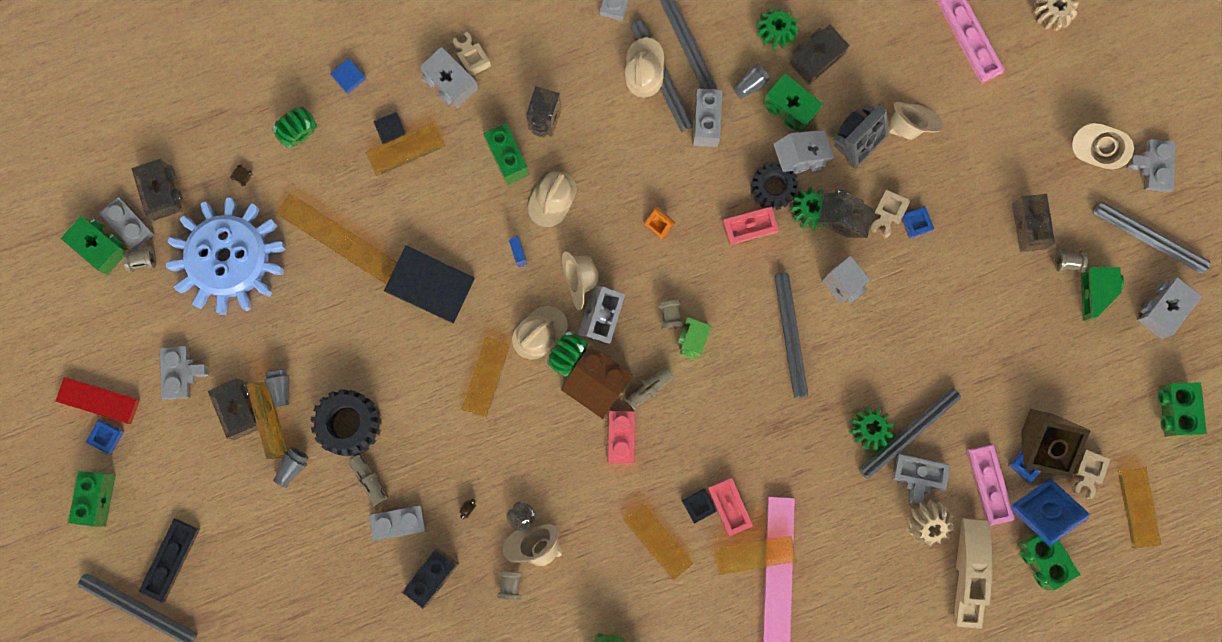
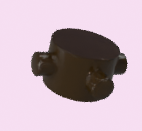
(241, 175)
(467, 509)

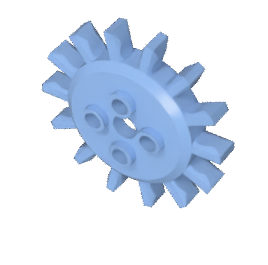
(239, 274)

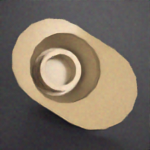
(644, 67)
(913, 120)
(1103, 146)
(552, 198)
(580, 275)
(539, 332)
(535, 545)

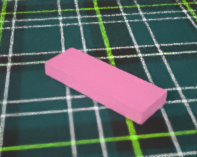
(990, 484)

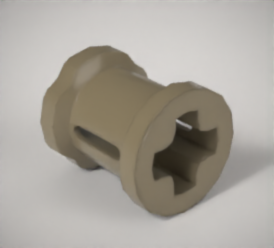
(139, 259)
(1071, 261)
(670, 314)
(510, 585)

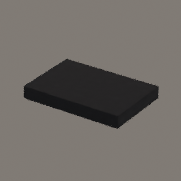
(429, 284)

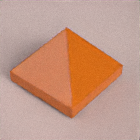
(659, 223)

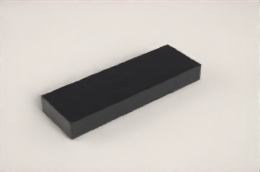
(169, 560)

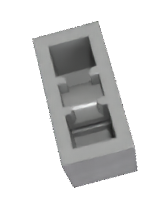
(441, 66)
(707, 117)
(804, 151)
(846, 281)
(1169, 307)
(601, 314)

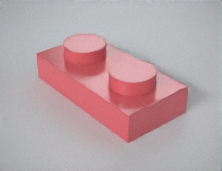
(750, 225)
(621, 436)
(730, 507)

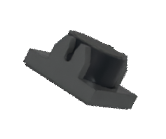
(862, 133)

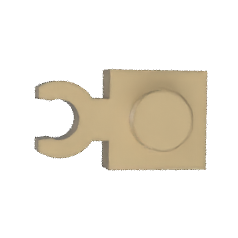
(471, 56)
(891, 210)
(1091, 469)

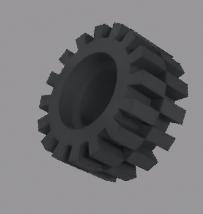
(764, 197)

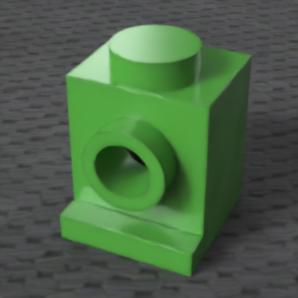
(693, 338)

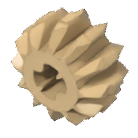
(1055, 12)
(930, 523)

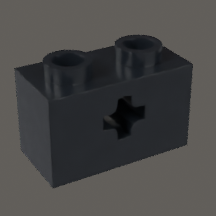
(430, 578)

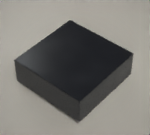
(389, 128)
(699, 506)

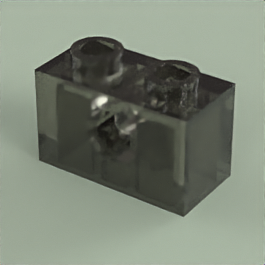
(812, 66)
(543, 112)
(148, 182)
(845, 214)
(1033, 223)
(224, 401)

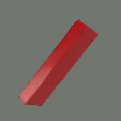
(97, 400)

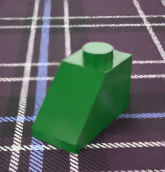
(1099, 289)

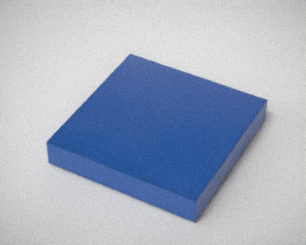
(1050, 511)

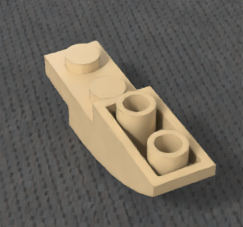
(975, 573)

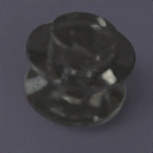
(521, 516)

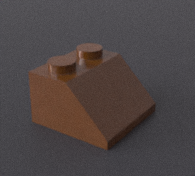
(596, 382)

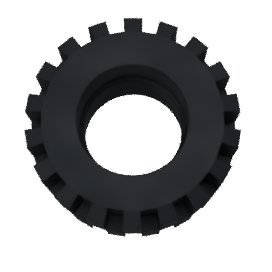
(325, 418)

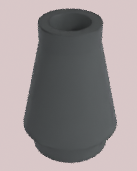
(751, 81)
(278, 387)
(291, 465)

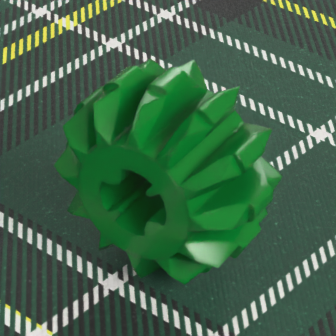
(786, 28)
(294, 127)
(802, 206)
(567, 353)
(879, 422)

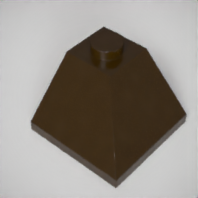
(1052, 443)

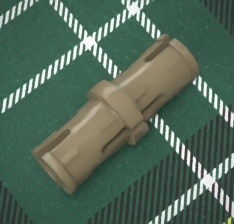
(663, 378)
(368, 479)

